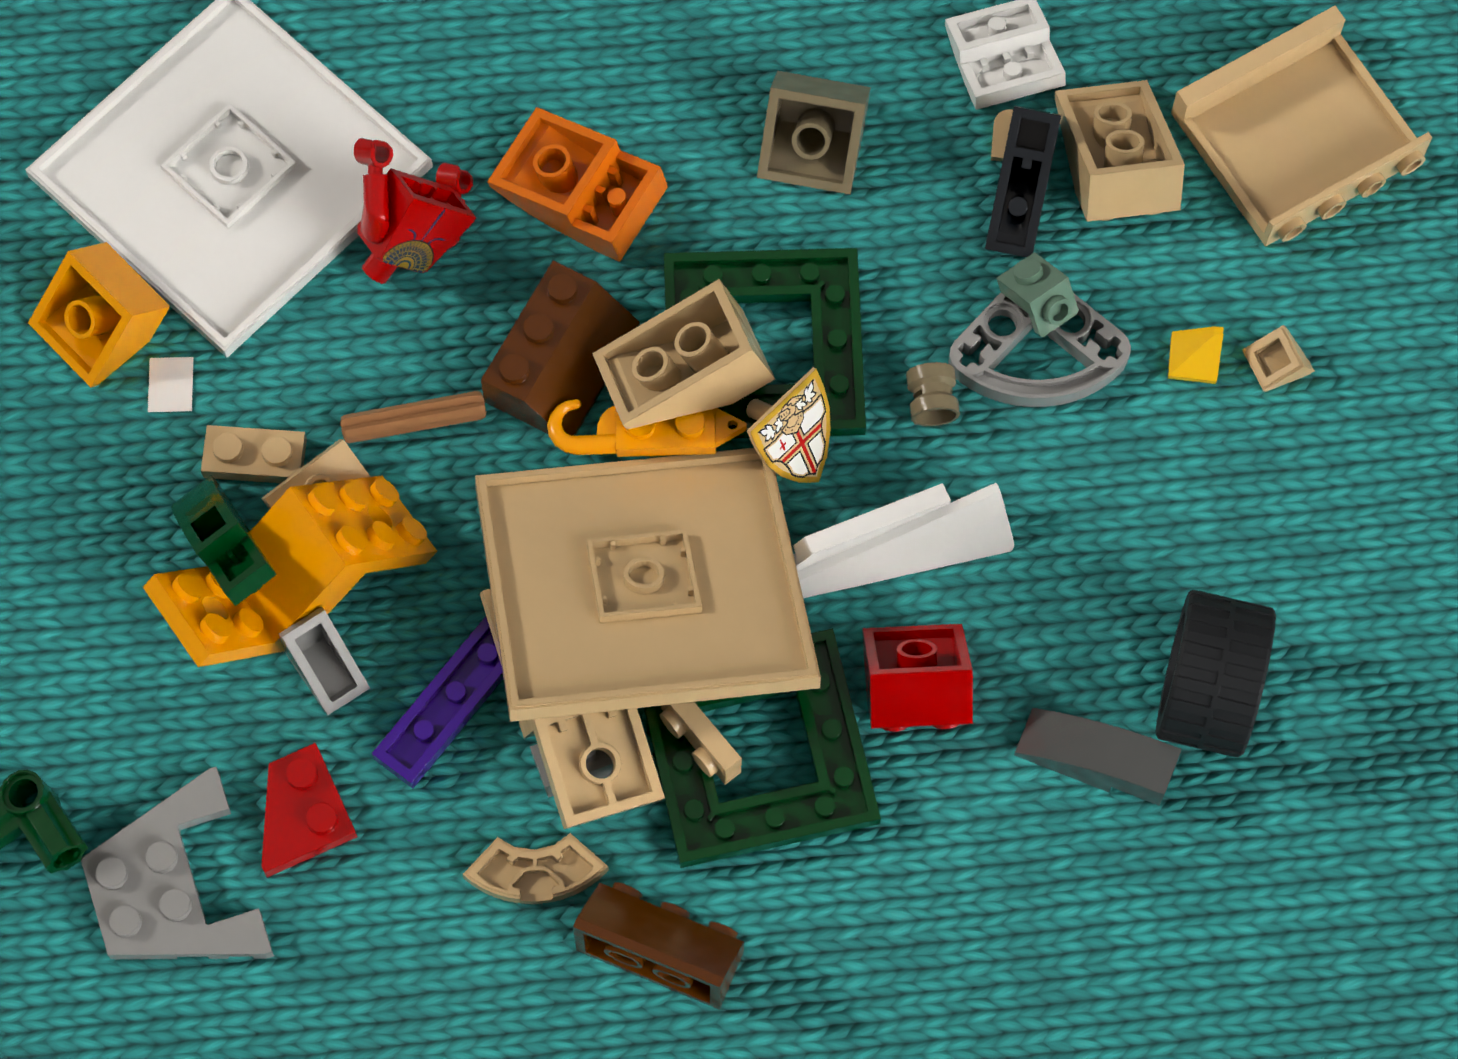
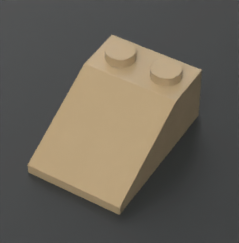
(1120, 151)
(684, 360)

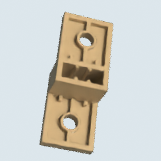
(564, 751)

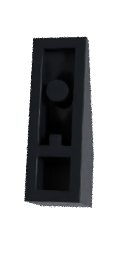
(1023, 181)

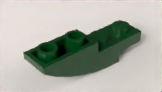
(222, 540)

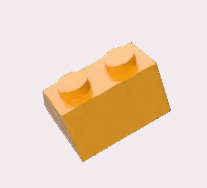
(97, 312)

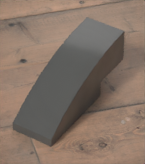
(1098, 754)

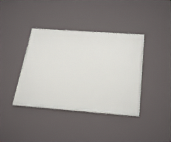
(170, 384)

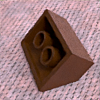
(551, 350)
(658, 943)

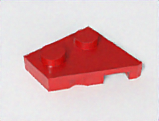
(301, 811)

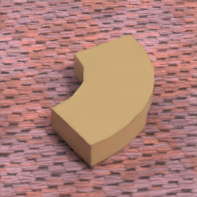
(536, 874)

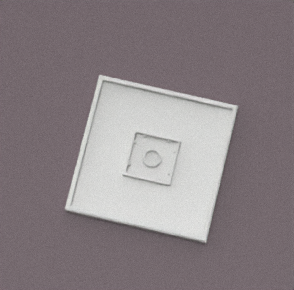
(223, 170)

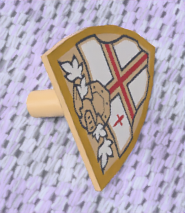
(794, 431)

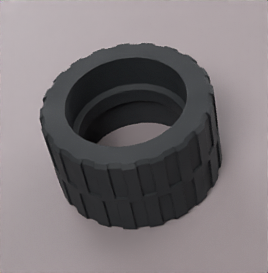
(1216, 673)

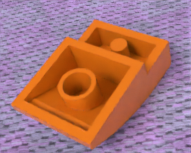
(579, 183)

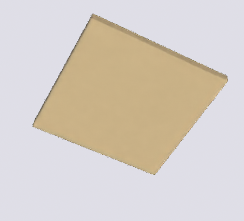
(643, 584)

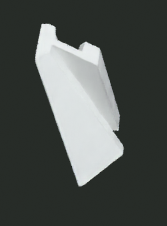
(904, 539)

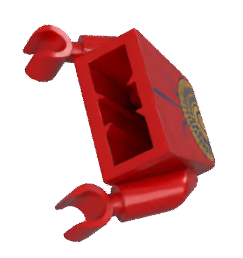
(407, 217)

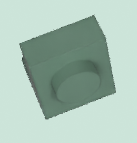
(1040, 292)

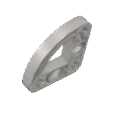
(1038, 392)

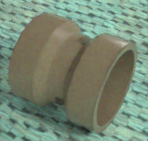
(933, 394)

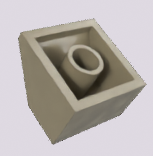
(813, 132)

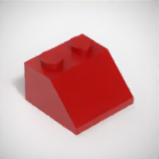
(918, 676)

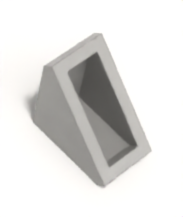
(323, 661)

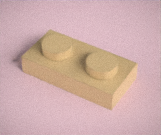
(252, 453)
(712, 750)

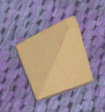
(1277, 359)

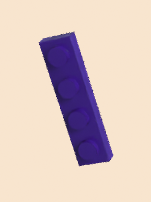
(442, 708)

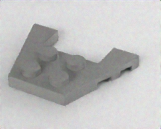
(148, 889)

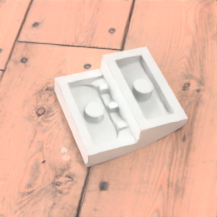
(1005, 52)

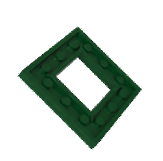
(815, 275)
(834, 804)

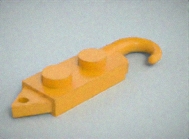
(684, 435)

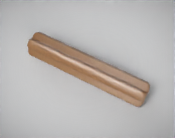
(413, 417)

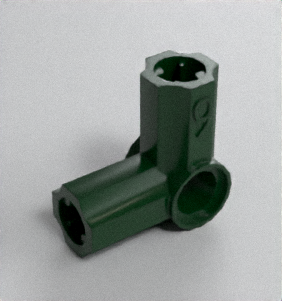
(41, 822)

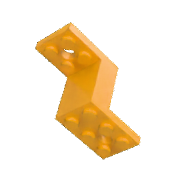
(319, 546)

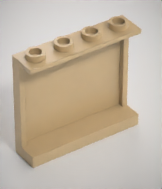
(1297, 129)

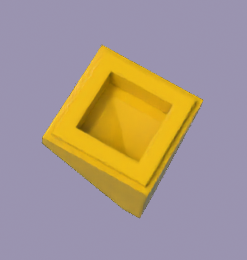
(1195, 354)

